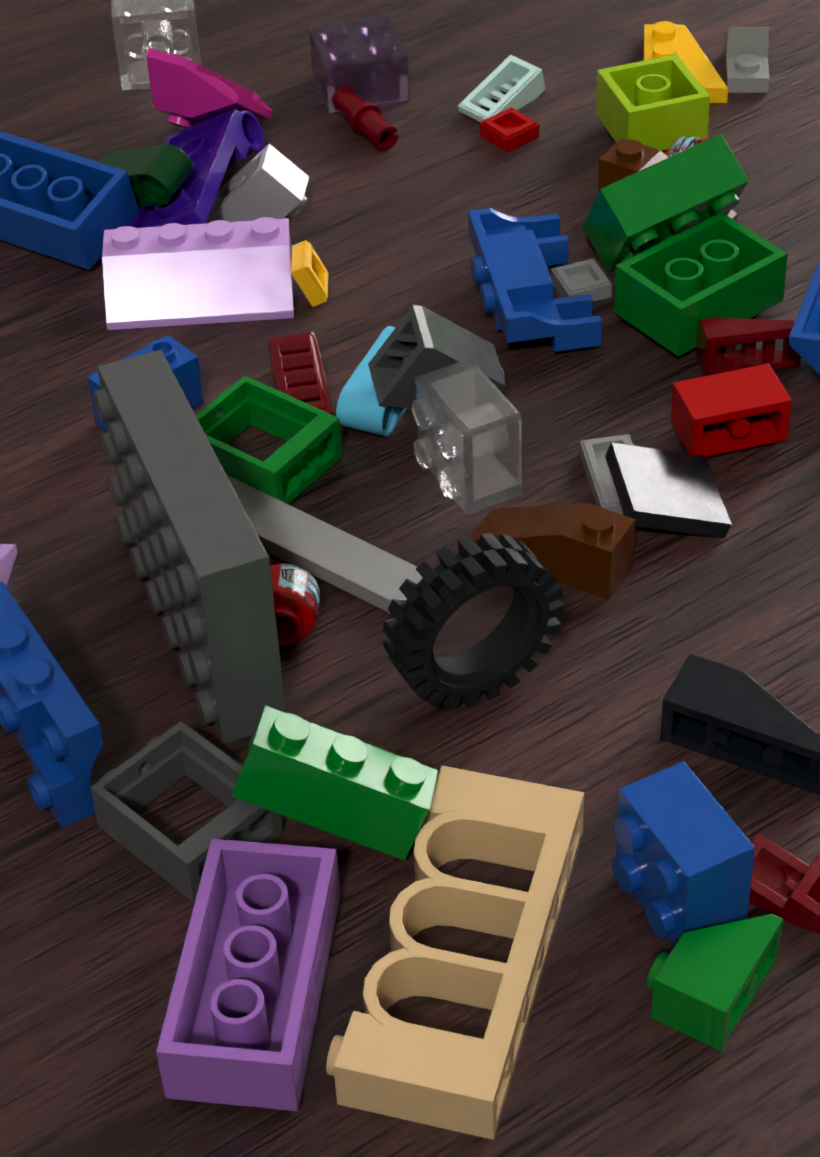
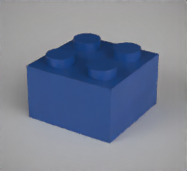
(681, 854)

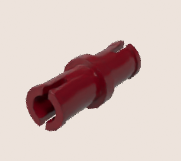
(364, 118)

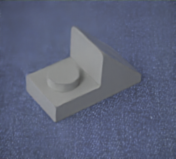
(747, 59)

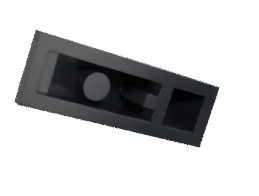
(740, 723)

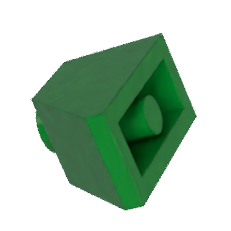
(714, 977)

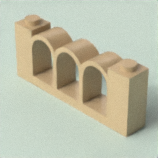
(438, 1073)

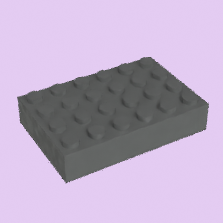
(191, 544)

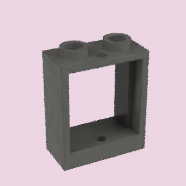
(164, 763)

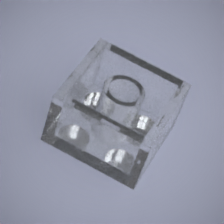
(154, 25)
(468, 436)

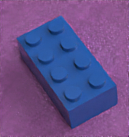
(60, 201)

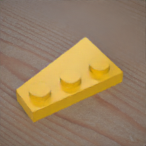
(669, 39)

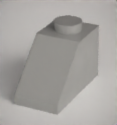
(262, 188)

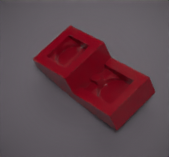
(785, 885)

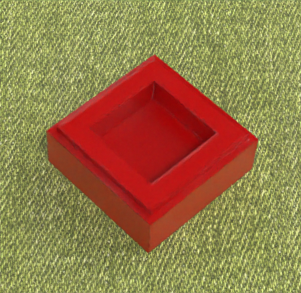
(509, 129)

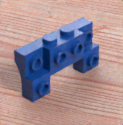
(517, 283)
(46, 718)

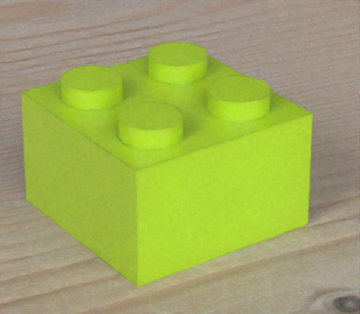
(652, 102)

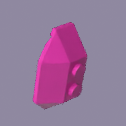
(196, 93)

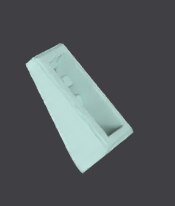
(527, 84)

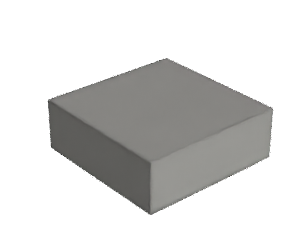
(581, 279)

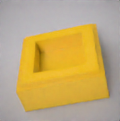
(309, 273)

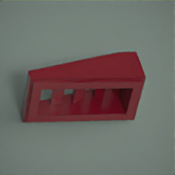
(734, 331)
(299, 369)

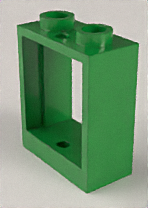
(309, 434)

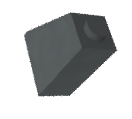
(424, 344)

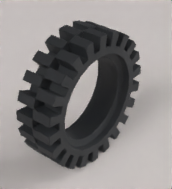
(444, 591)

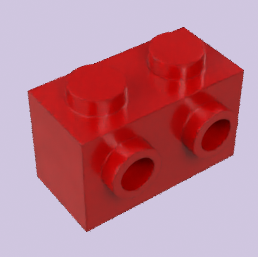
(730, 411)

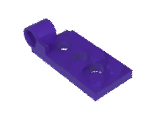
(211, 148)

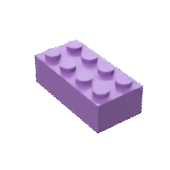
(250, 975)

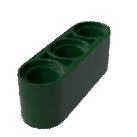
(153, 171)

